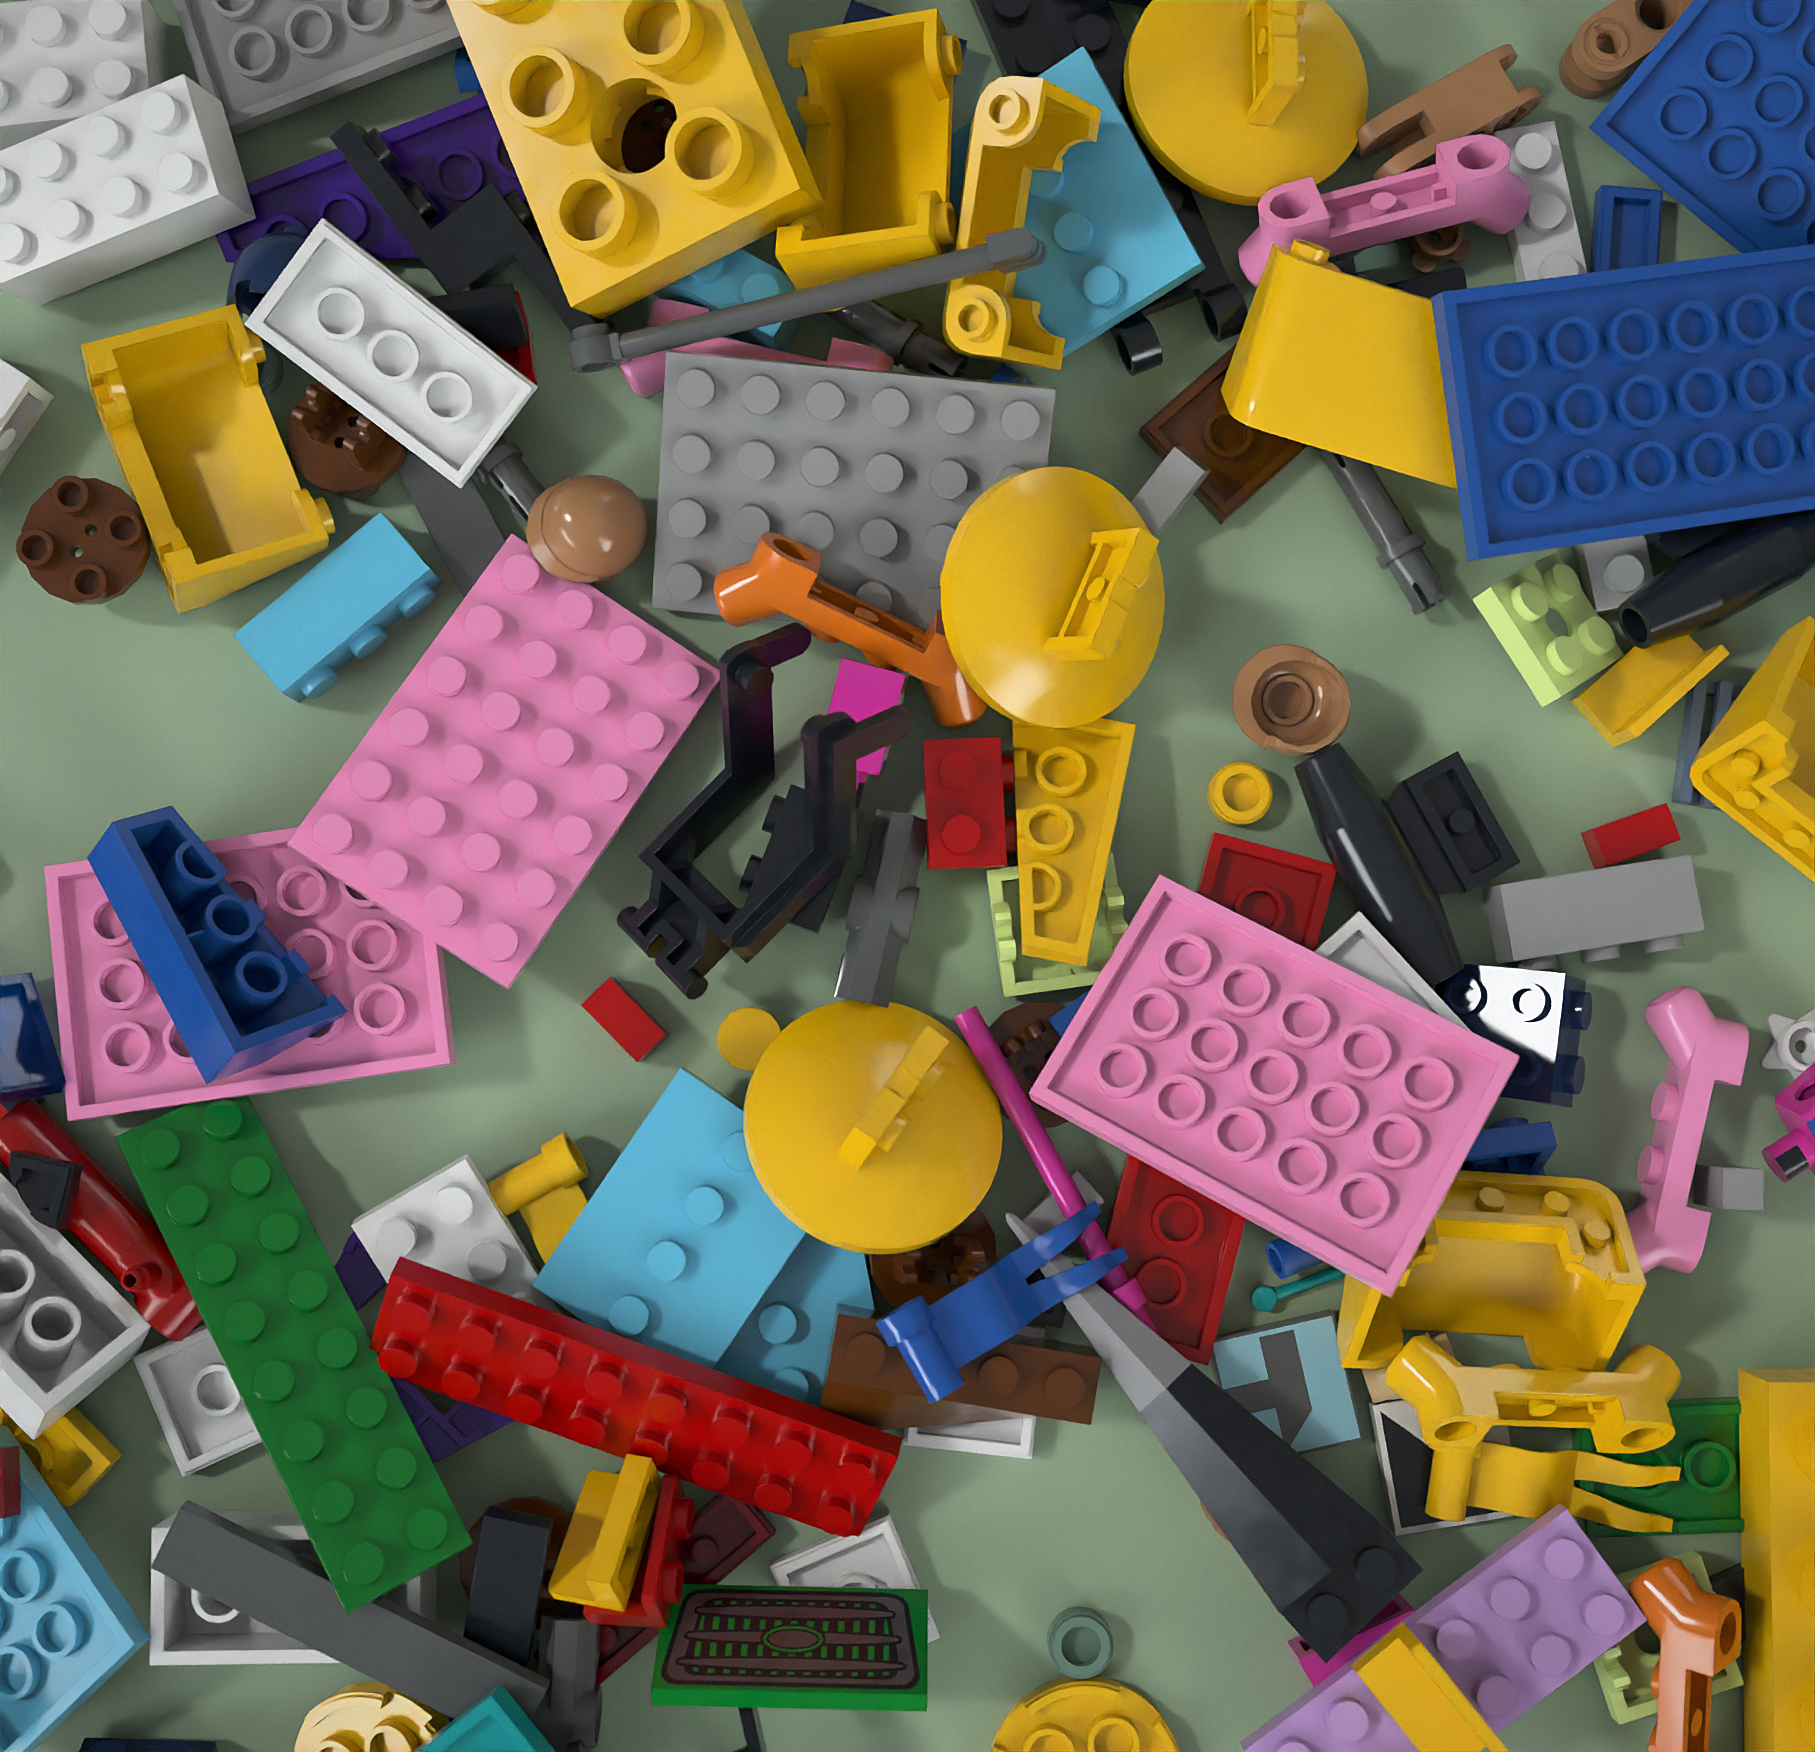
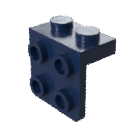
(1531, 1016)

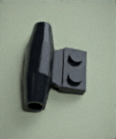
(1717, 574)
(1406, 851)

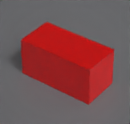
(1630, 836)
(625, 1019)

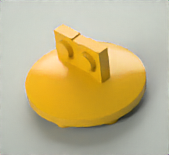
(1245, 93)
(1052, 597)
(872, 1127)

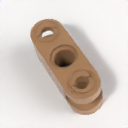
(1615, 44)
(1462, 104)

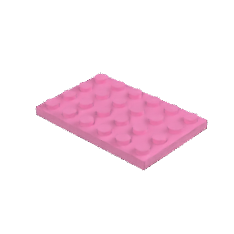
(506, 763)
(124, 1047)
(1275, 1082)

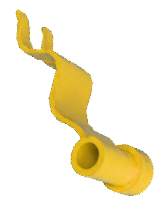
(545, 1192)
(1536, 1481)

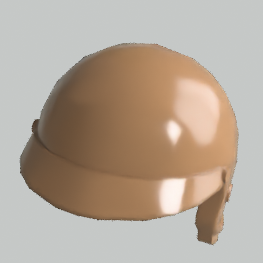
(587, 529)
(1291, 700)

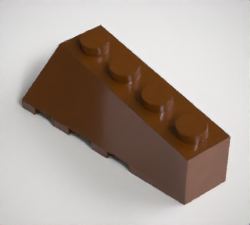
(1008, 1382)

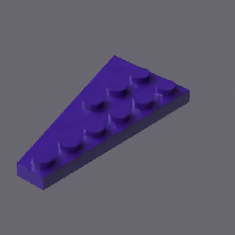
(445, 152)

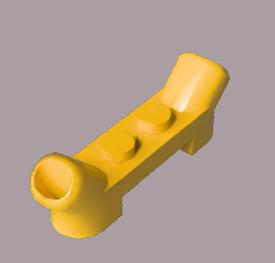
(1462, 1402)

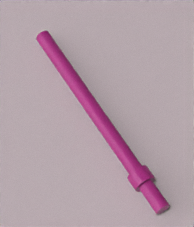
(1046, 1157)

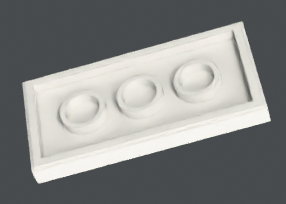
(390, 353)

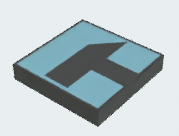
(1291, 1380)

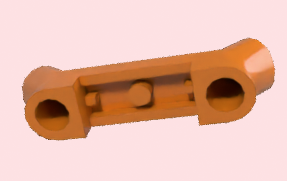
(784, 580)
(1697, 1641)

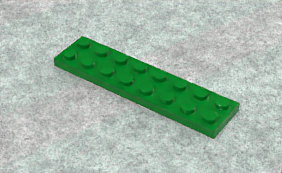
(295, 1348)

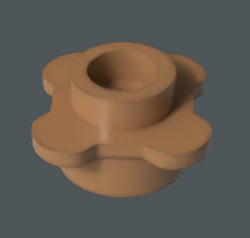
(1451, 248)

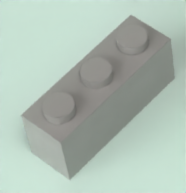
(1594, 912)

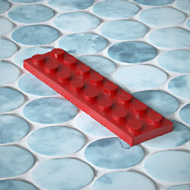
(1174, 1236)
(631, 1399)

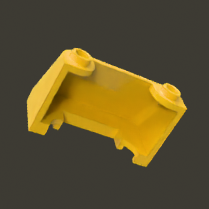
(1014, 130)
(874, 146)
(1342, 366)
(203, 454)
(1763, 752)
(1508, 1261)

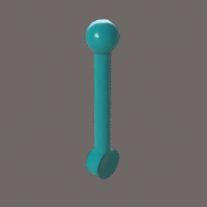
(1266, 1298)

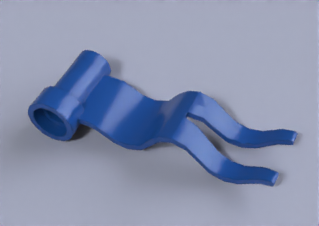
(989, 1307)

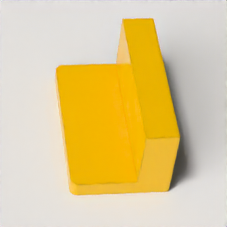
(1644, 686)
(608, 1536)
(1423, 1696)

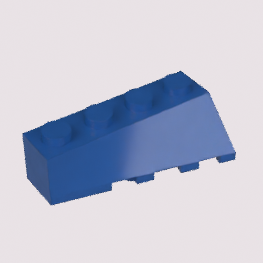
(206, 947)

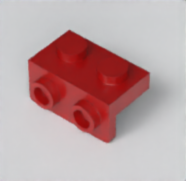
(966, 804)
(660, 1573)

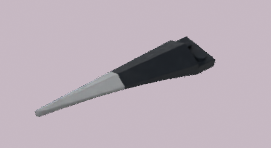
(1293, 1527)

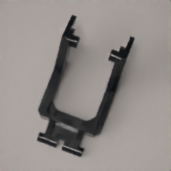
(686, 917)

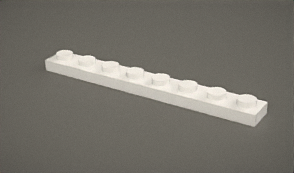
(1550, 247)

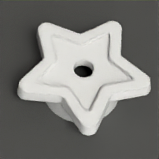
(1785, 1034)

